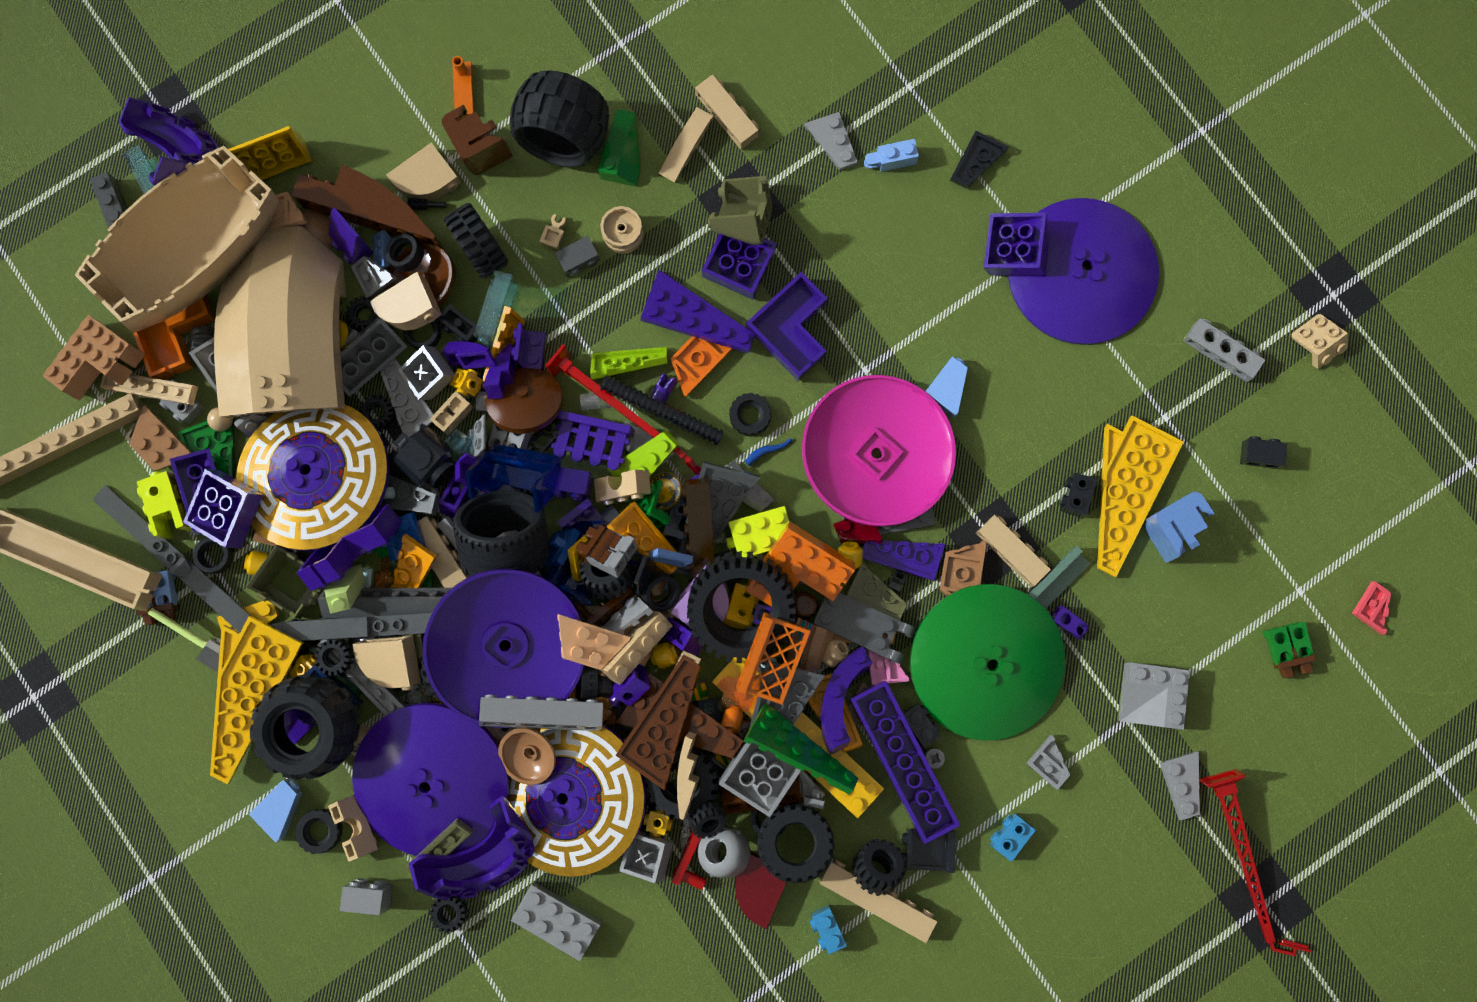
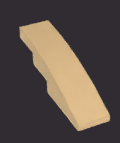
(686, 144)
(686, 780)

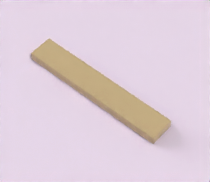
(153, 388)

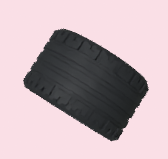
(489, 516)

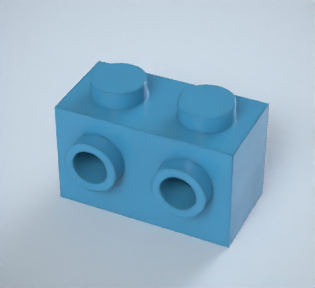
(1011, 836)
(826, 925)

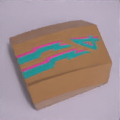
(815, 646)

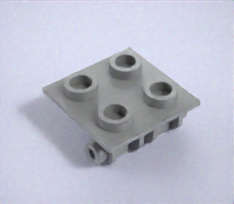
(479, 438)

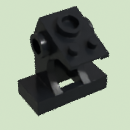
(671, 531)

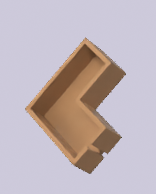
(87, 353)

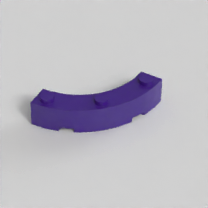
(831, 711)

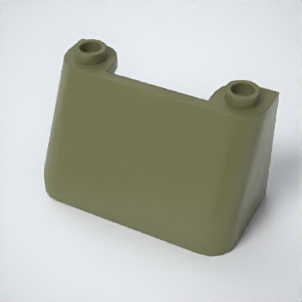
(744, 209)

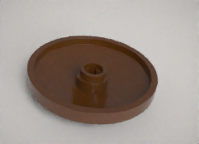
(435, 267)
(527, 403)

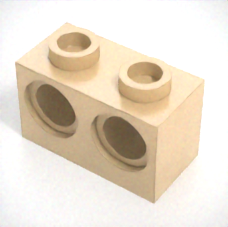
(451, 413)

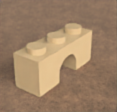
(612, 489)
(362, 839)

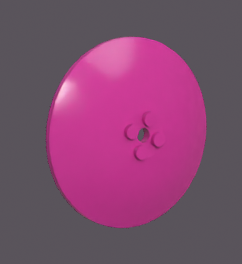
(898, 422)

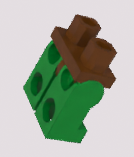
(1290, 647)

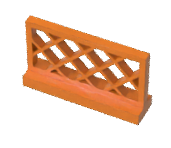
(756, 653)

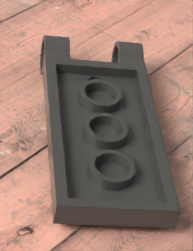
(862, 625)

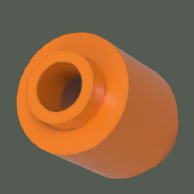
(733, 719)

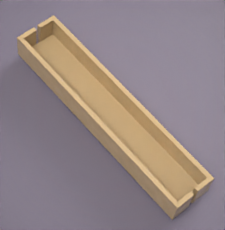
(77, 561)

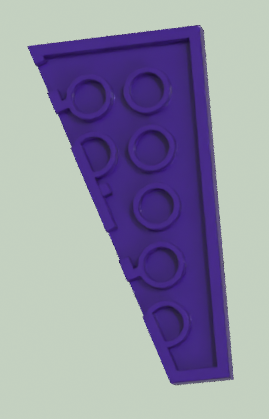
(683, 311)

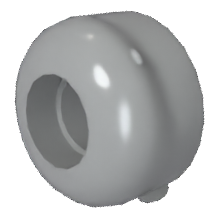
(736, 858)

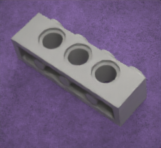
(1213, 350)

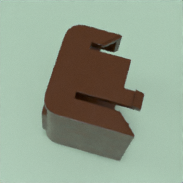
(473, 142)

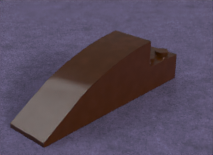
(362, 203)

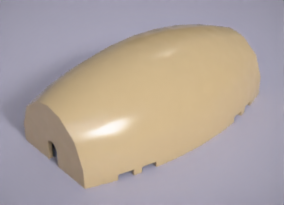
(179, 240)

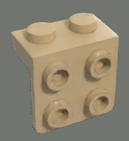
(1322, 339)

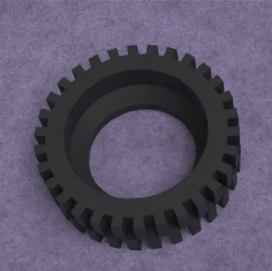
(717, 634)

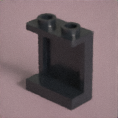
(934, 855)

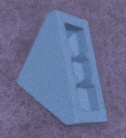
(380, 243)

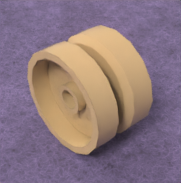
(622, 230)

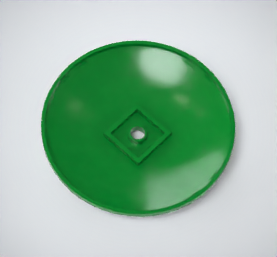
(953, 656)

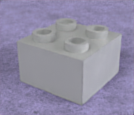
(426, 373)
(647, 857)
(366, 897)

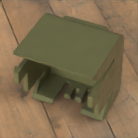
(263, 578)

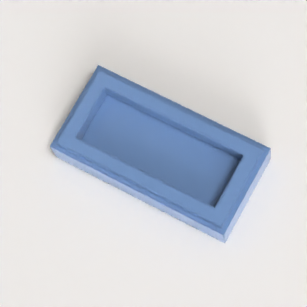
(670, 557)

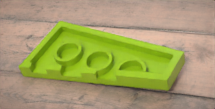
(625, 361)
(648, 456)

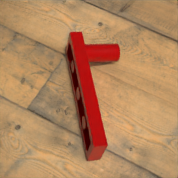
(680, 872)

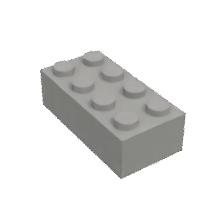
(556, 921)

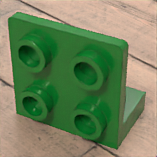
(649, 503)

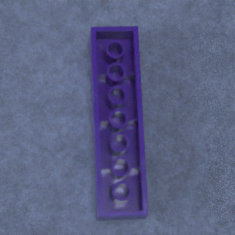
(904, 762)

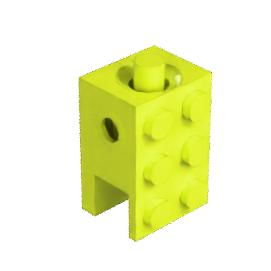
(162, 503)
(757, 532)

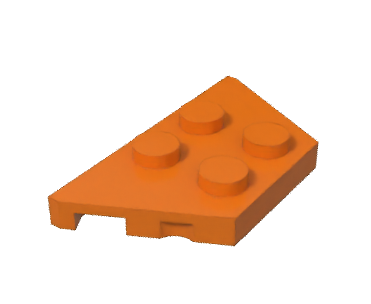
(696, 361)

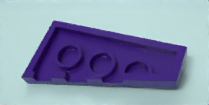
(909, 557)

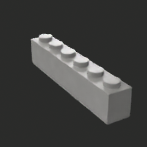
(540, 713)

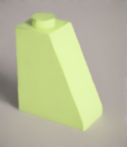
(343, 593)

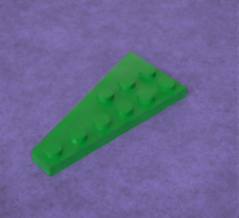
(220, 444)
(795, 748)

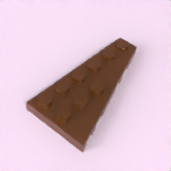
(710, 733)

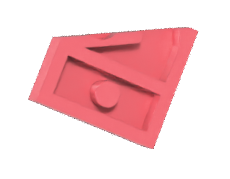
(1374, 607)

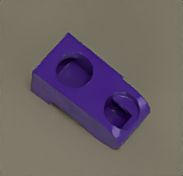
(1069, 622)

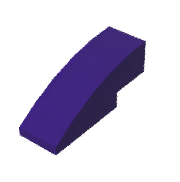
(468, 355)
(500, 374)

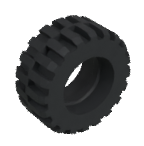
(476, 240)
(708, 790)
(820, 856)

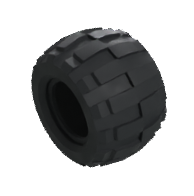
(559, 118)
(330, 709)

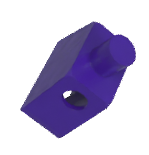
(631, 688)

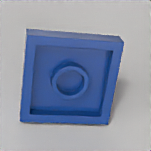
(408, 526)
(559, 544)

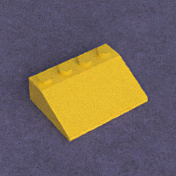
(273, 153)

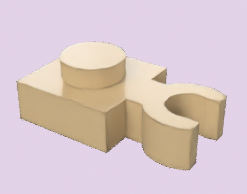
(552, 234)

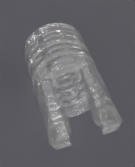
(591, 402)

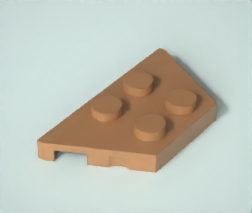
(156, 441)
(962, 568)

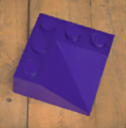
(1016, 244)
(738, 264)
(222, 508)

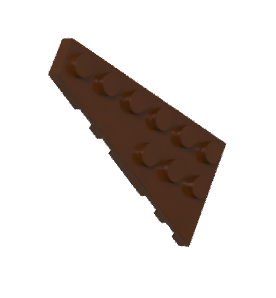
(657, 734)

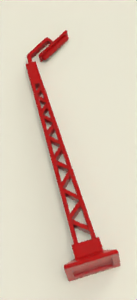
(561, 362)
(1224, 785)

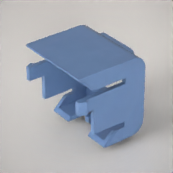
(1178, 523)

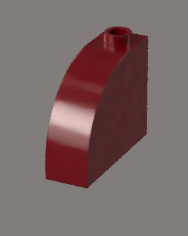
(758, 891)

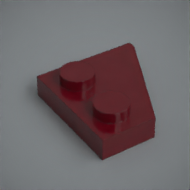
(855, 532)

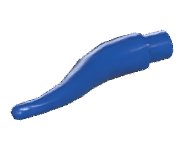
(755, 455)

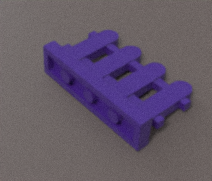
(601, 437)

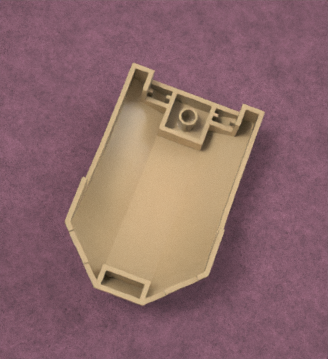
(280, 328)

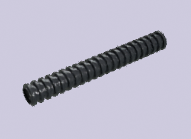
(661, 410)

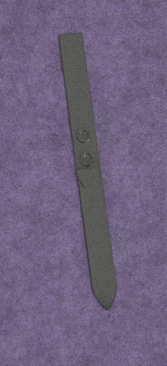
(172, 558)
(355, 627)

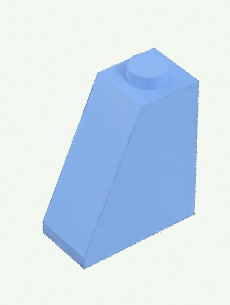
(949, 385)
(277, 809)

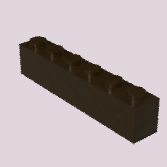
(699, 524)

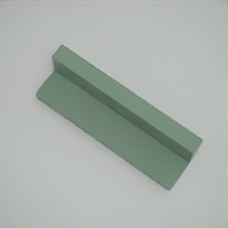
(1059, 577)

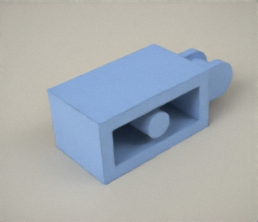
(893, 156)

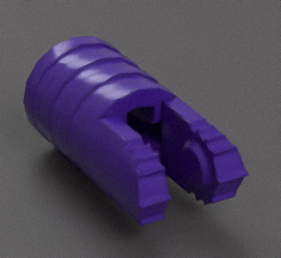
(661, 392)

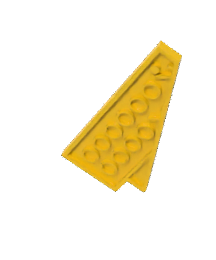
(1131, 479)
(246, 670)

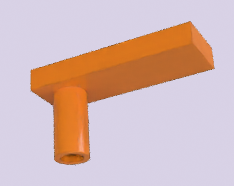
(463, 84)

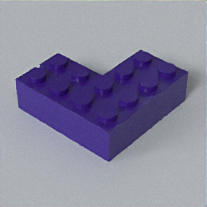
(781, 325)
(331, 563)

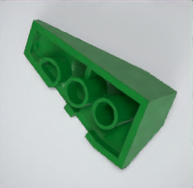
(621, 153)

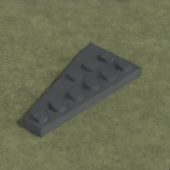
(727, 492)
(799, 692)

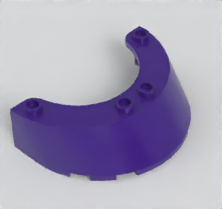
(168, 132)
(481, 867)

